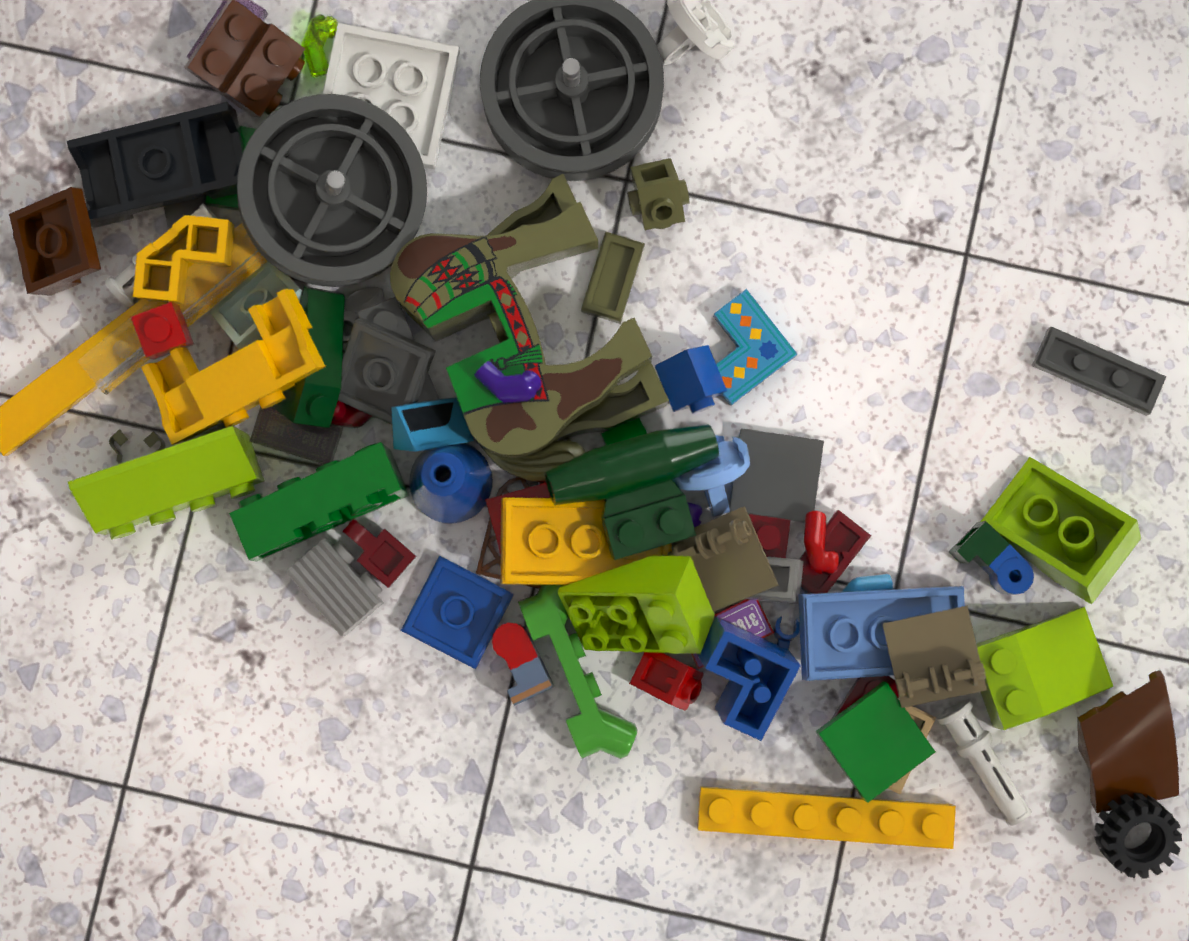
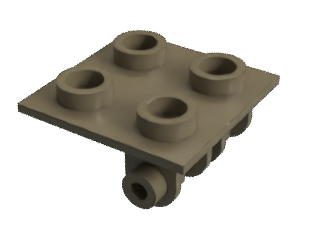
(728, 559)
(934, 656)

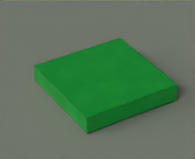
(875, 742)

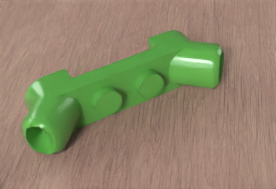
(592, 727)

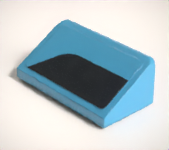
(429, 425)

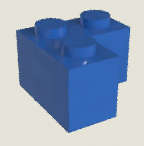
(756, 674)

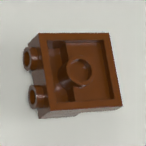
(246, 59)
(55, 242)

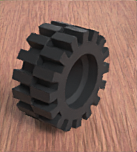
(1149, 854)

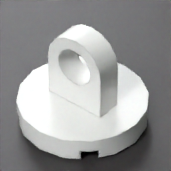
(697, 25)

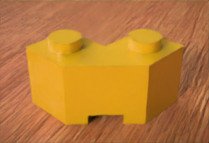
(164, 263)

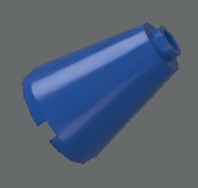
(462, 494)

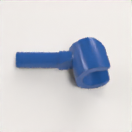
(783, 639)

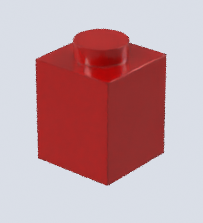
(162, 330)

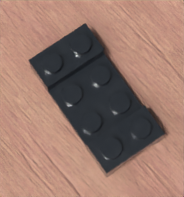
(159, 163)

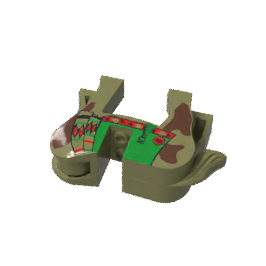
(464, 279)

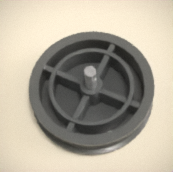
(572, 87)
(331, 189)

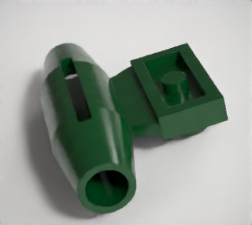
(635, 479)

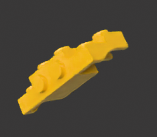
(251, 376)

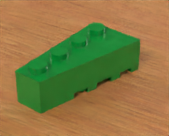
(319, 501)

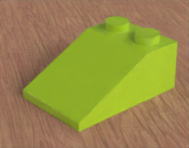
(1063, 529)
(1041, 669)

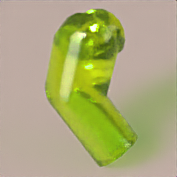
(314, 39)

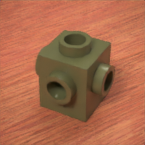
(658, 194)

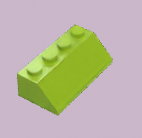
(168, 482)

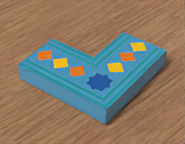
(759, 346)

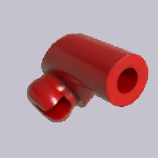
(814, 543)

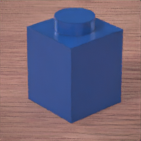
(691, 379)

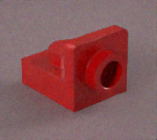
(668, 679)

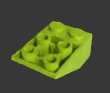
(641, 607)

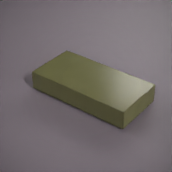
(612, 277)

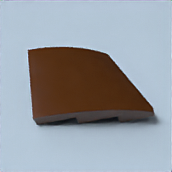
(1130, 745)

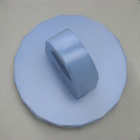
(713, 475)

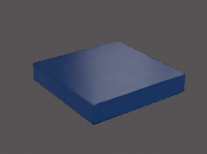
(457, 612)

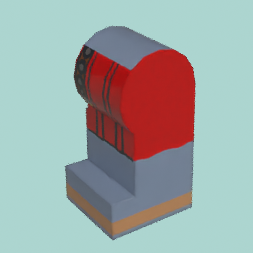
(518, 649)

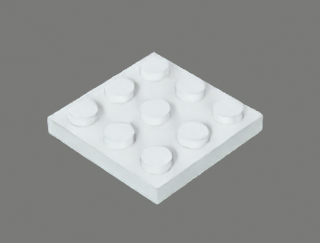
(400, 76)

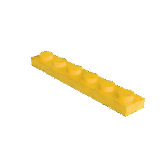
(826, 817)

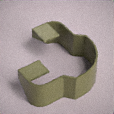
(120, 438)

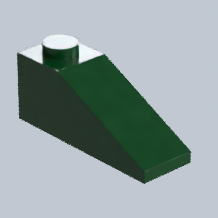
(316, 396)

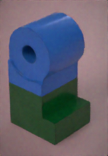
(1005, 566)

